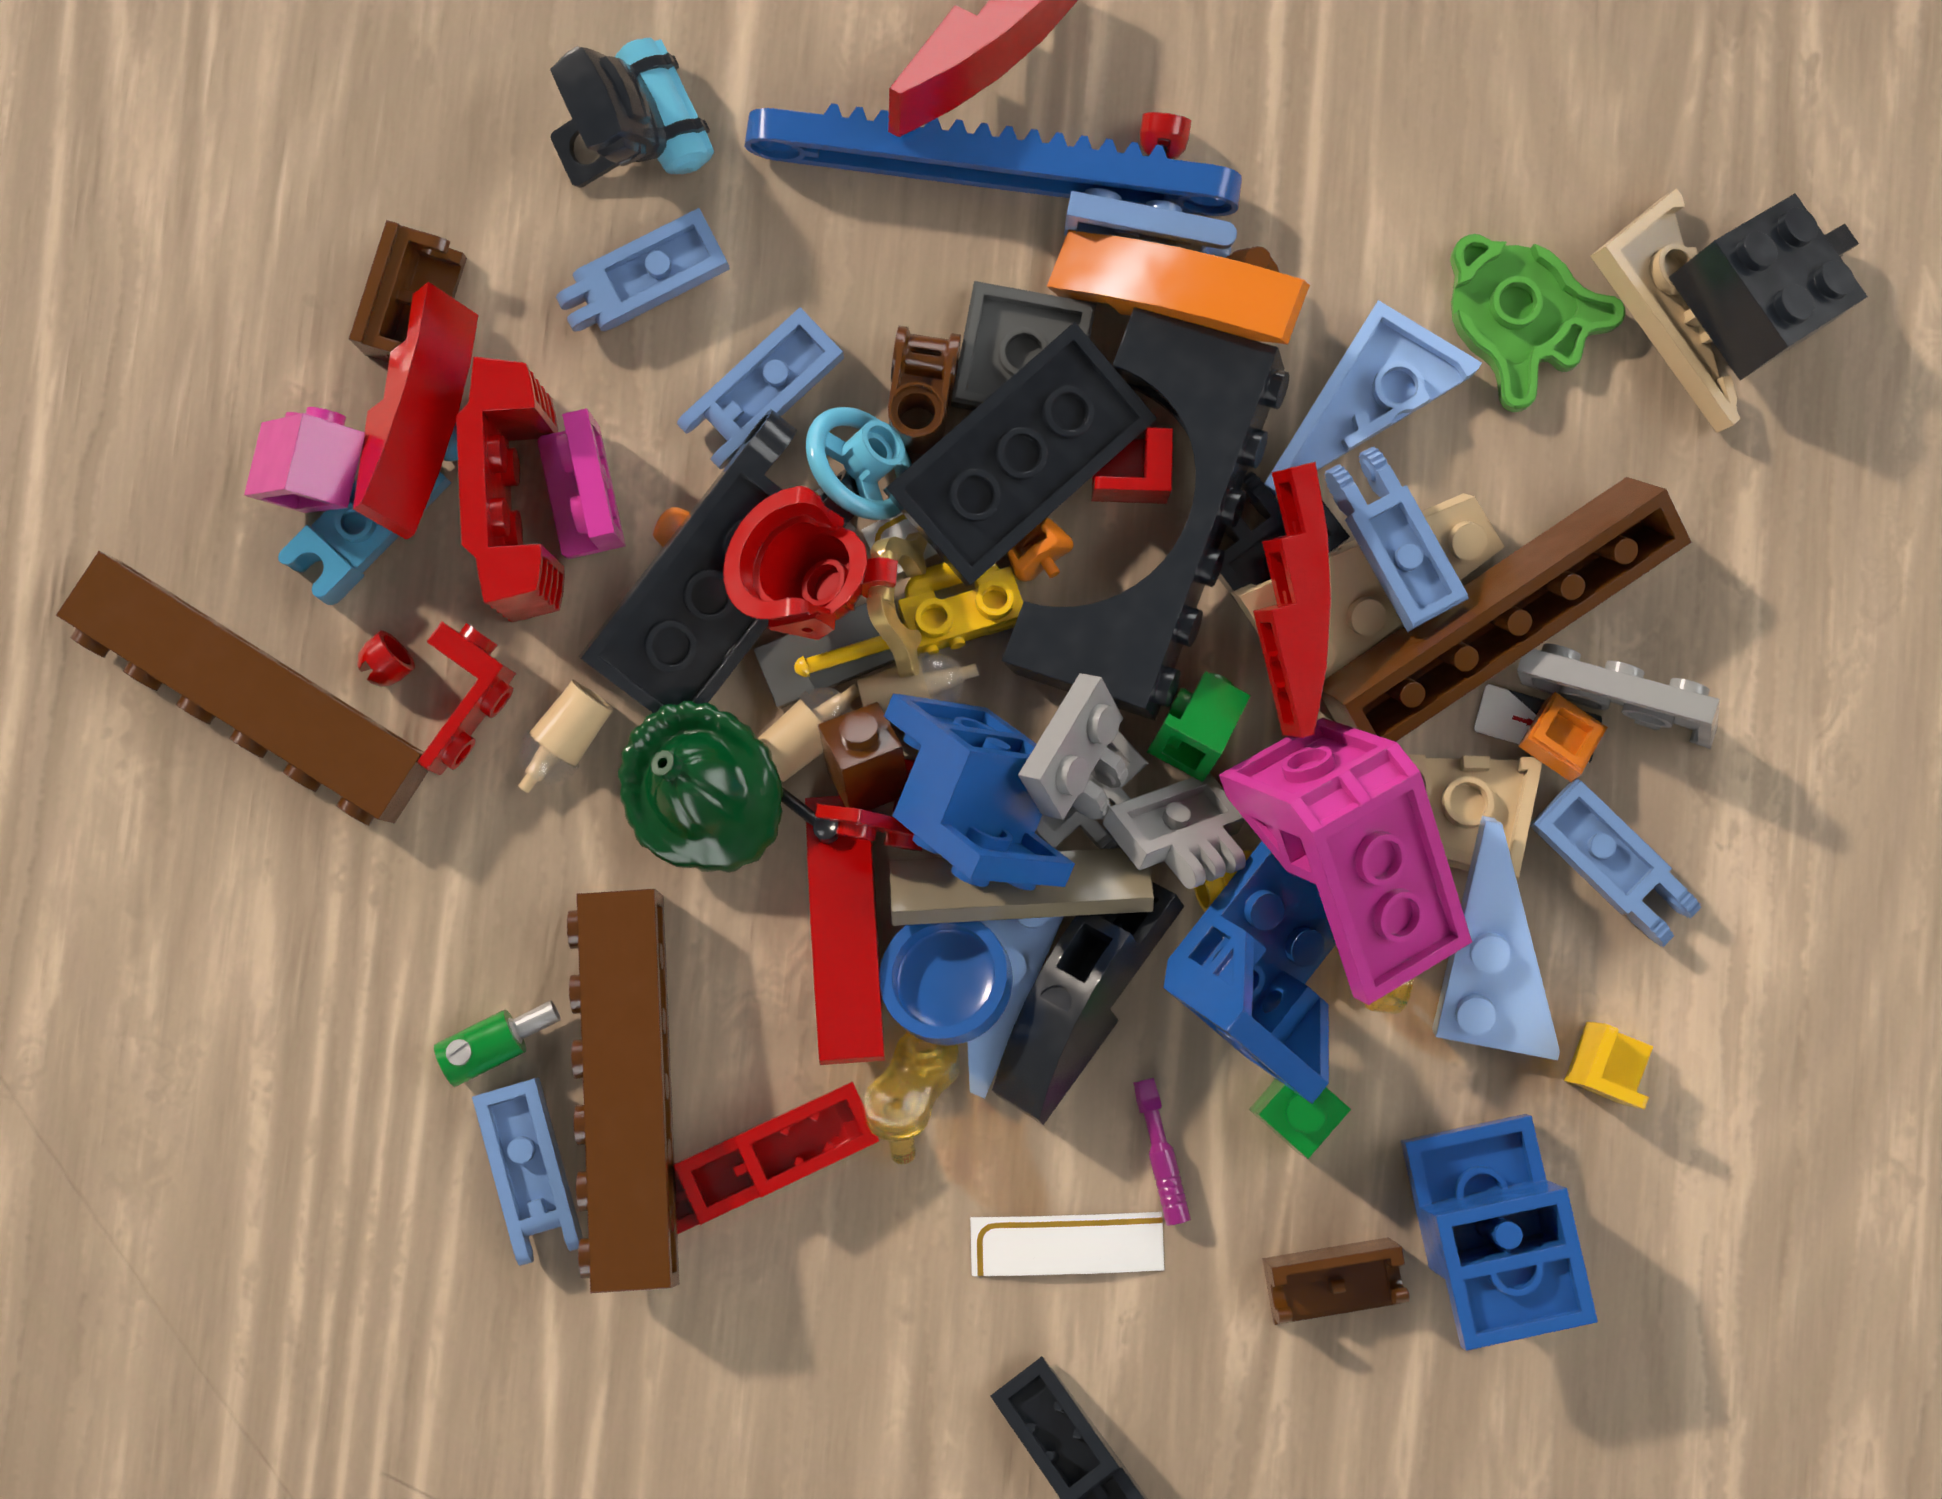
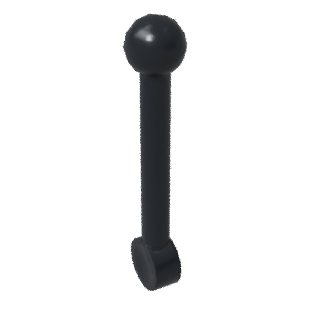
(823, 829)

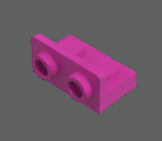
(580, 487)

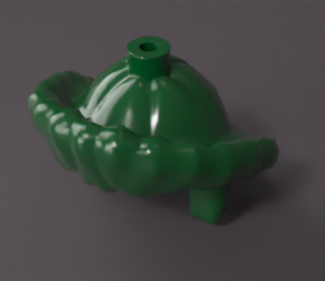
(700, 788)

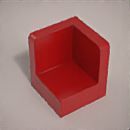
(1138, 472)

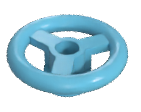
(865, 457)

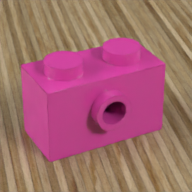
(305, 461)

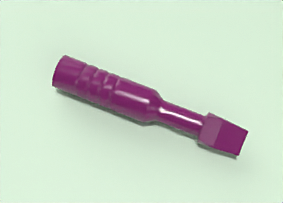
(1162, 1155)

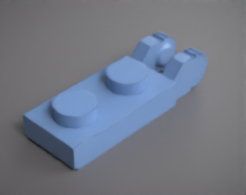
(1397, 541)
(1612, 858)

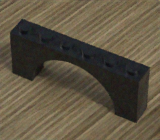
(1221, 397)

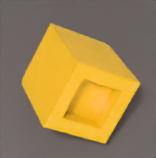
(1610, 1064)

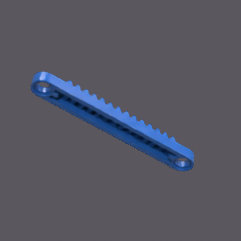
(990, 160)

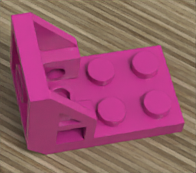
(1362, 829)

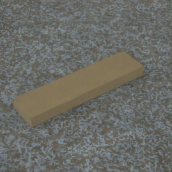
(1099, 884)

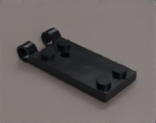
(676, 626)

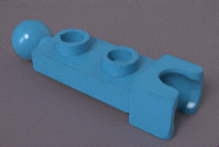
(347, 542)

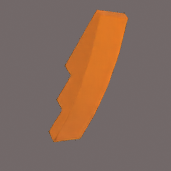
(1179, 285)

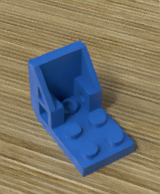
(1249, 970)

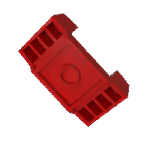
(503, 408)

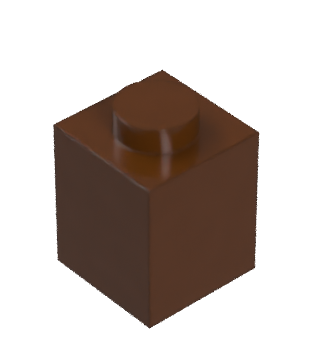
(864, 758)

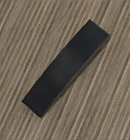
(1062, 1437)

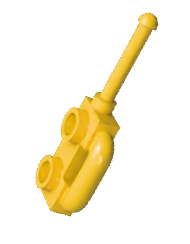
(942, 622)

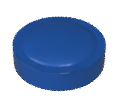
(946, 980)

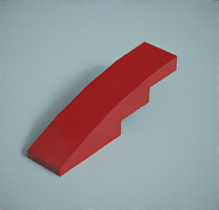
(967, 56)
(419, 409)
(1297, 627)
(844, 946)
(770, 1156)

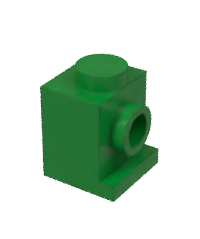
(1199, 725)

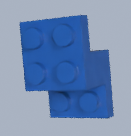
(969, 797)
(1498, 1232)

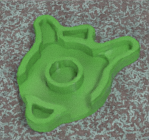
(1523, 310)

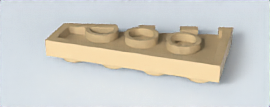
(1359, 604)
(1479, 787)

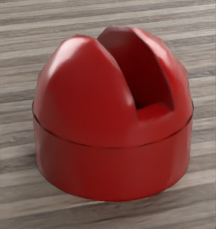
(1165, 130)
(386, 658)

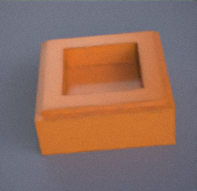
(1563, 737)

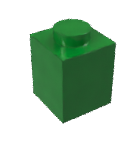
(1296, 1120)

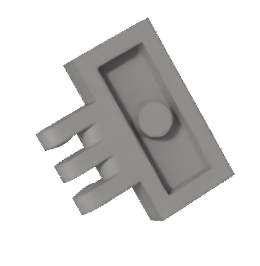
(1182, 825)

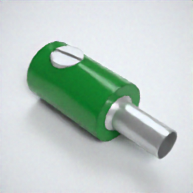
(490, 1042)

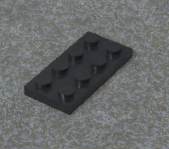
(1020, 454)

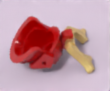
(807, 571)

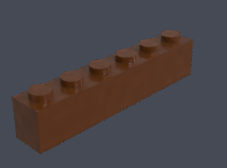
(1508, 611)
(244, 688)
(625, 1092)

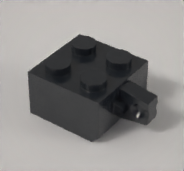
(1769, 284)

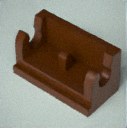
(401, 267)
(1335, 1280)

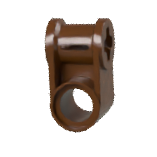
(922, 378)

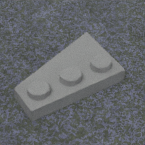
(1644, 700)

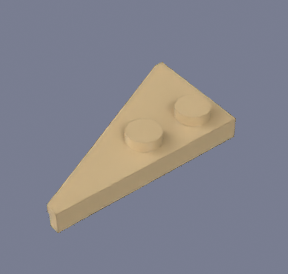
(1638, 270)

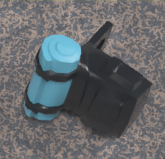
(627, 111)

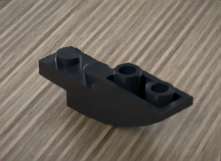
(1072, 1003)

